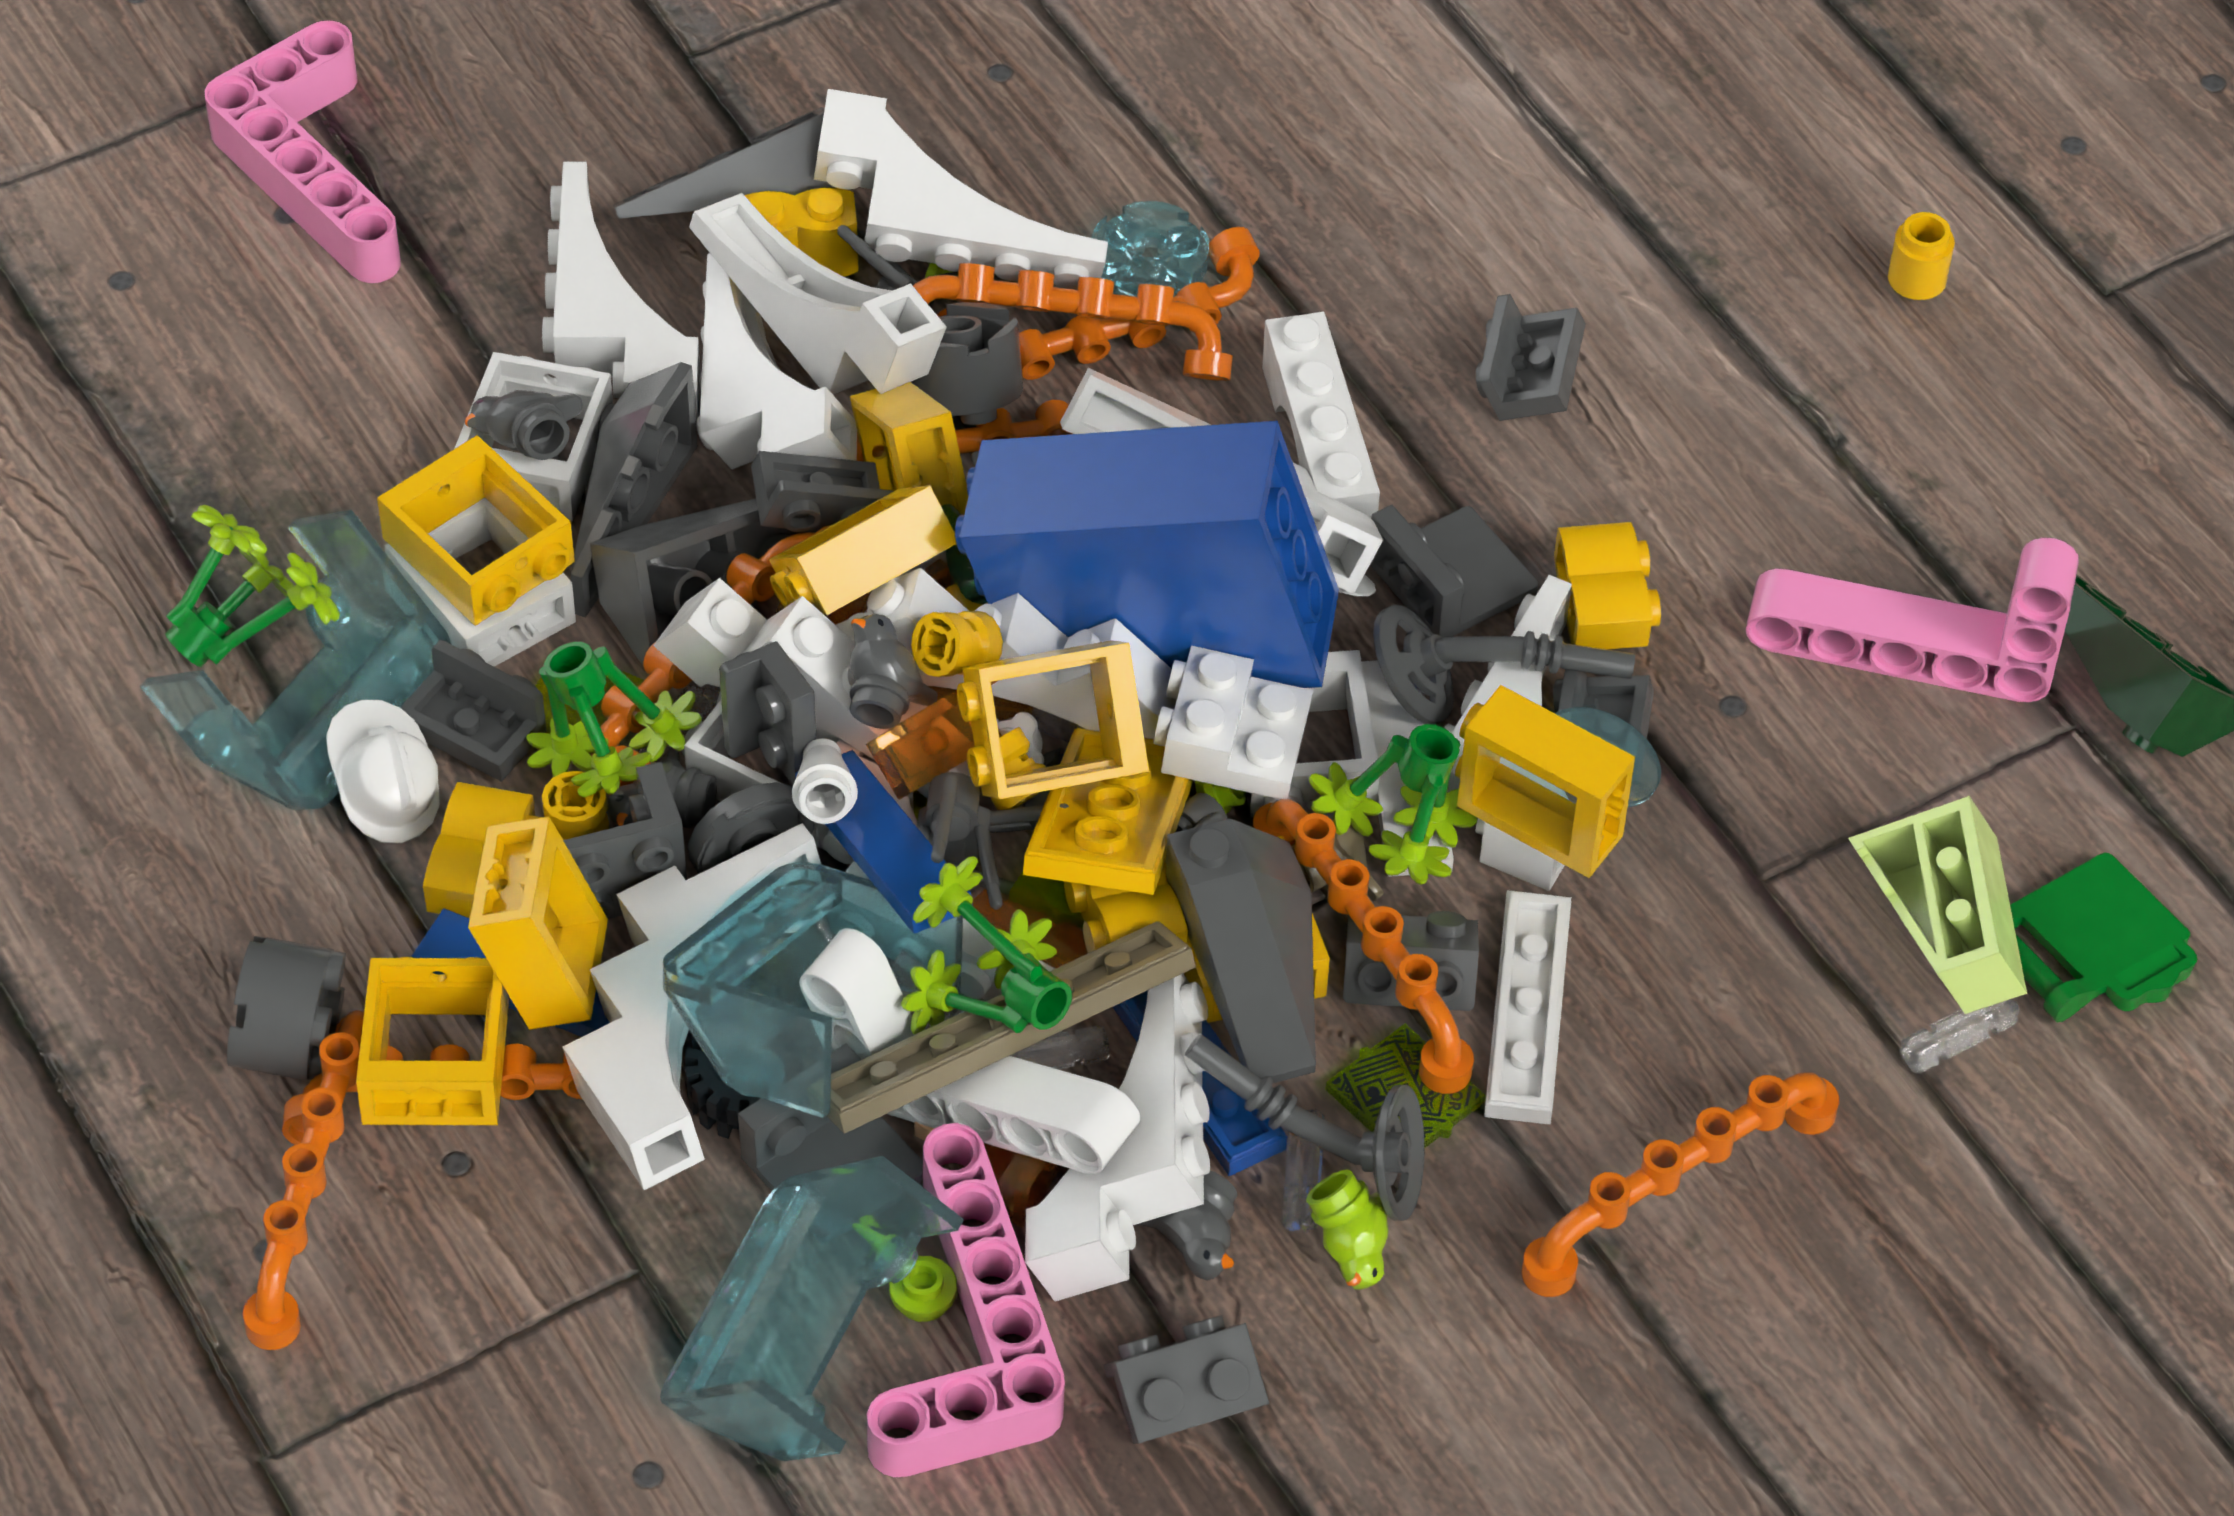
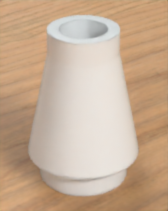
(824, 784)

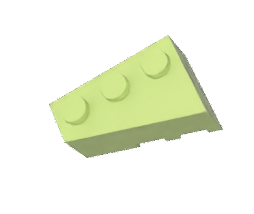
(1952, 897)

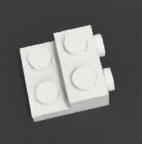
(1231, 725)

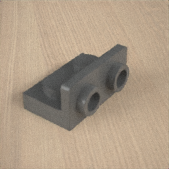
(767, 707)

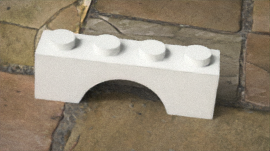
(1312, 389)

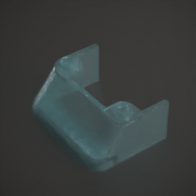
(368, 654)
(744, 967)
(792, 1299)

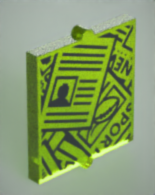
(1394, 1062)

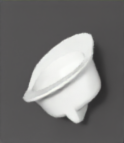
(383, 770)

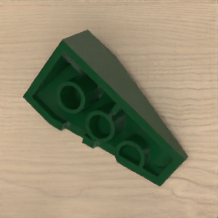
(2145, 682)

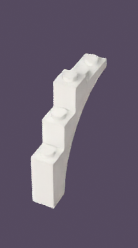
(1025, 632)
(633, 1064)

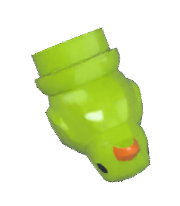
(1352, 1226)

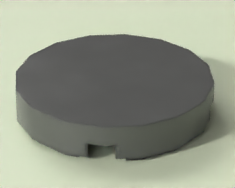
(743, 823)

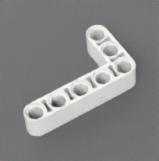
(1006, 1103)

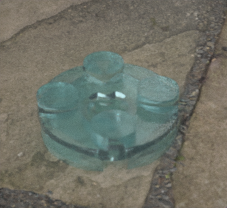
(1159, 225)

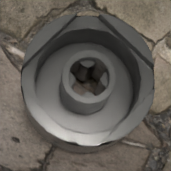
(976, 362)
(285, 1007)

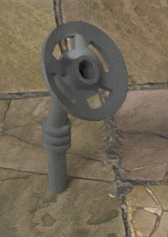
(1432, 657)
(1386, 1152)

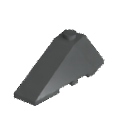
(774, 162)
(635, 464)
(662, 564)
(1252, 939)

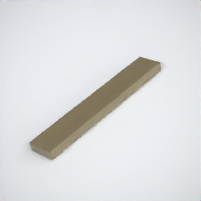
(974, 1042)

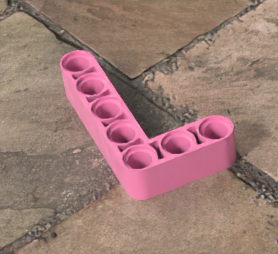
(255, 124)
(1922, 636)
(991, 1313)

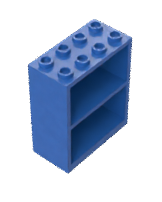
(1167, 532)

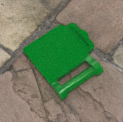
(2105, 936)

